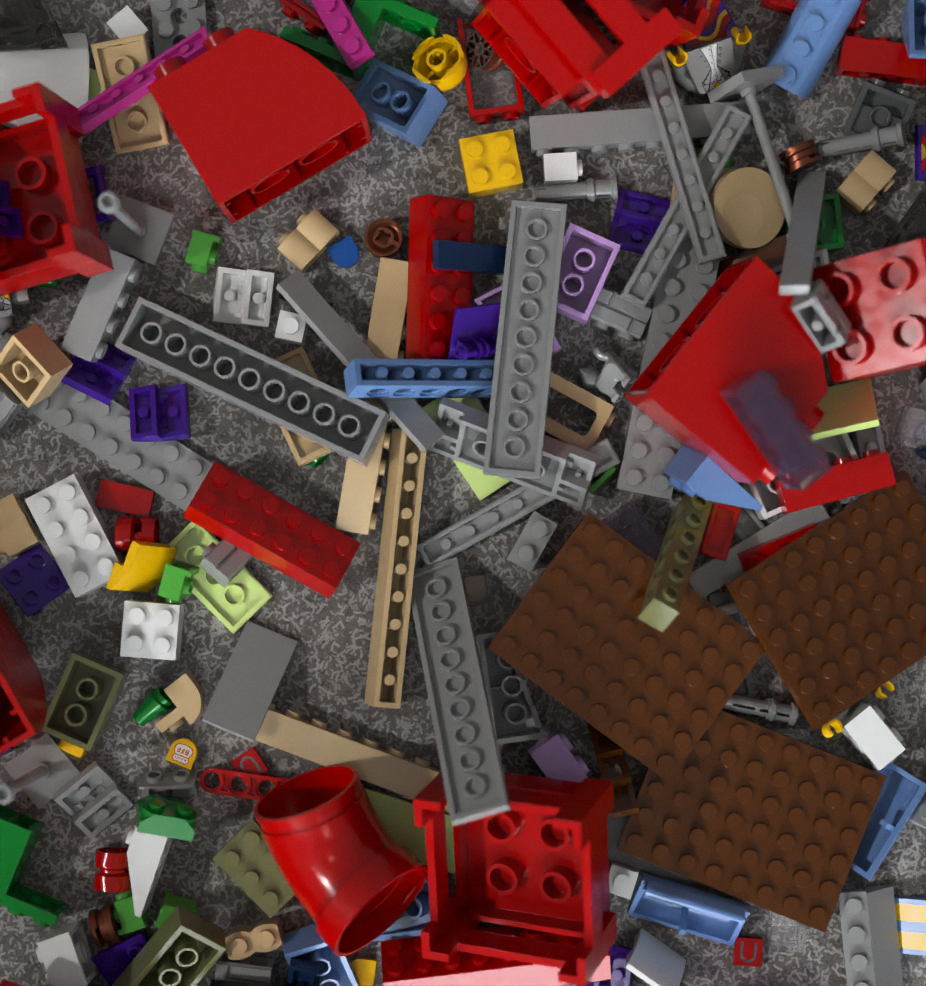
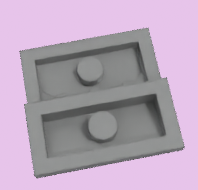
(93, 799)

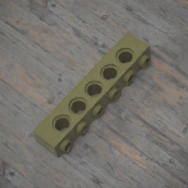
(675, 562)

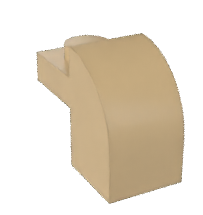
(188, 699)

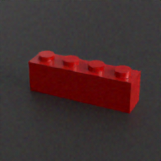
(880, 59)
(842, 481)

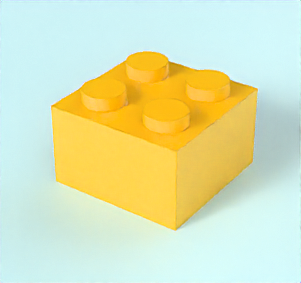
(491, 163)

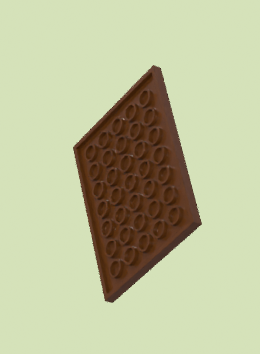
(843, 601)
(629, 681)
(757, 819)

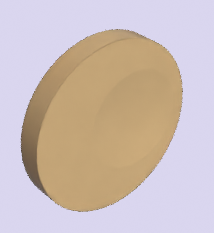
(747, 208)

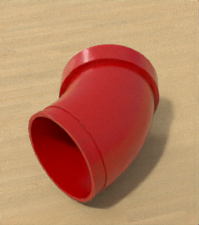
(338, 856)

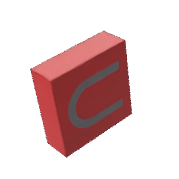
(250, 762)
(748, 951)

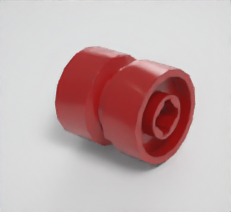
(129, 529)
(112, 873)

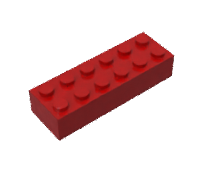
(431, 291)
(272, 529)

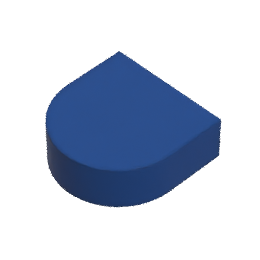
(344, 253)

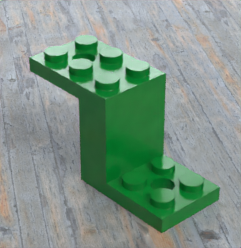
(371, 19)
(17, 842)

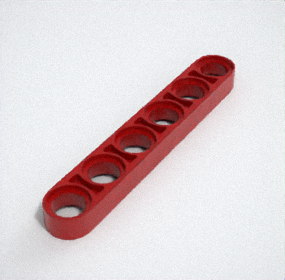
(226, 788)

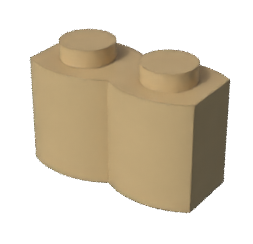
(865, 182)
(308, 240)
(16, 527)
(246, 939)

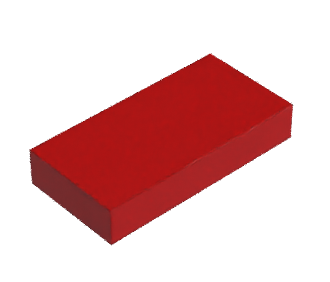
(125, 498)
(720, 531)

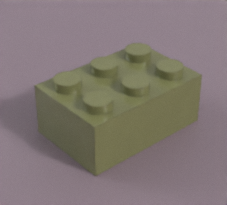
(84, 700)
(254, 869)

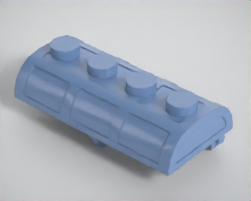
(810, 42)
(891, 813)
(688, 909)

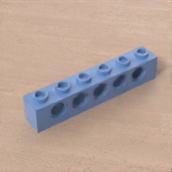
(418, 378)

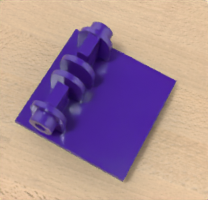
(474, 332)
(33, 580)
(116, 958)

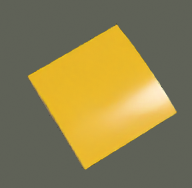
(142, 567)

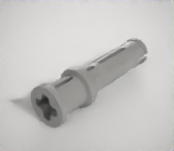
(875, 140)
(588, 190)
(768, 709)

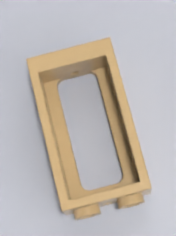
(602, 409)

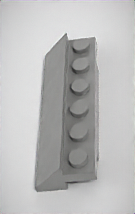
(564, 468)
(870, 936)

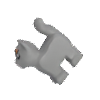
(609, 379)

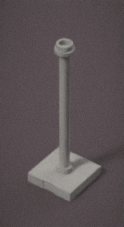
(747, 85)
(138, 228)
(39, 772)

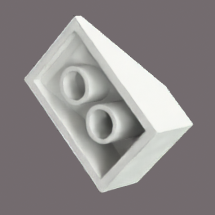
(145, 862)

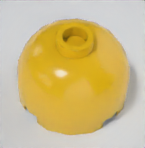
(440, 62)

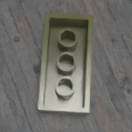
(176, 953)

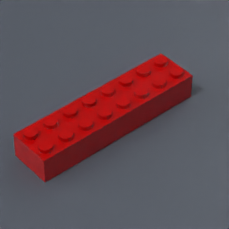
(405, 966)

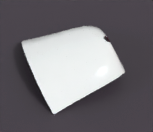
(60, 70)

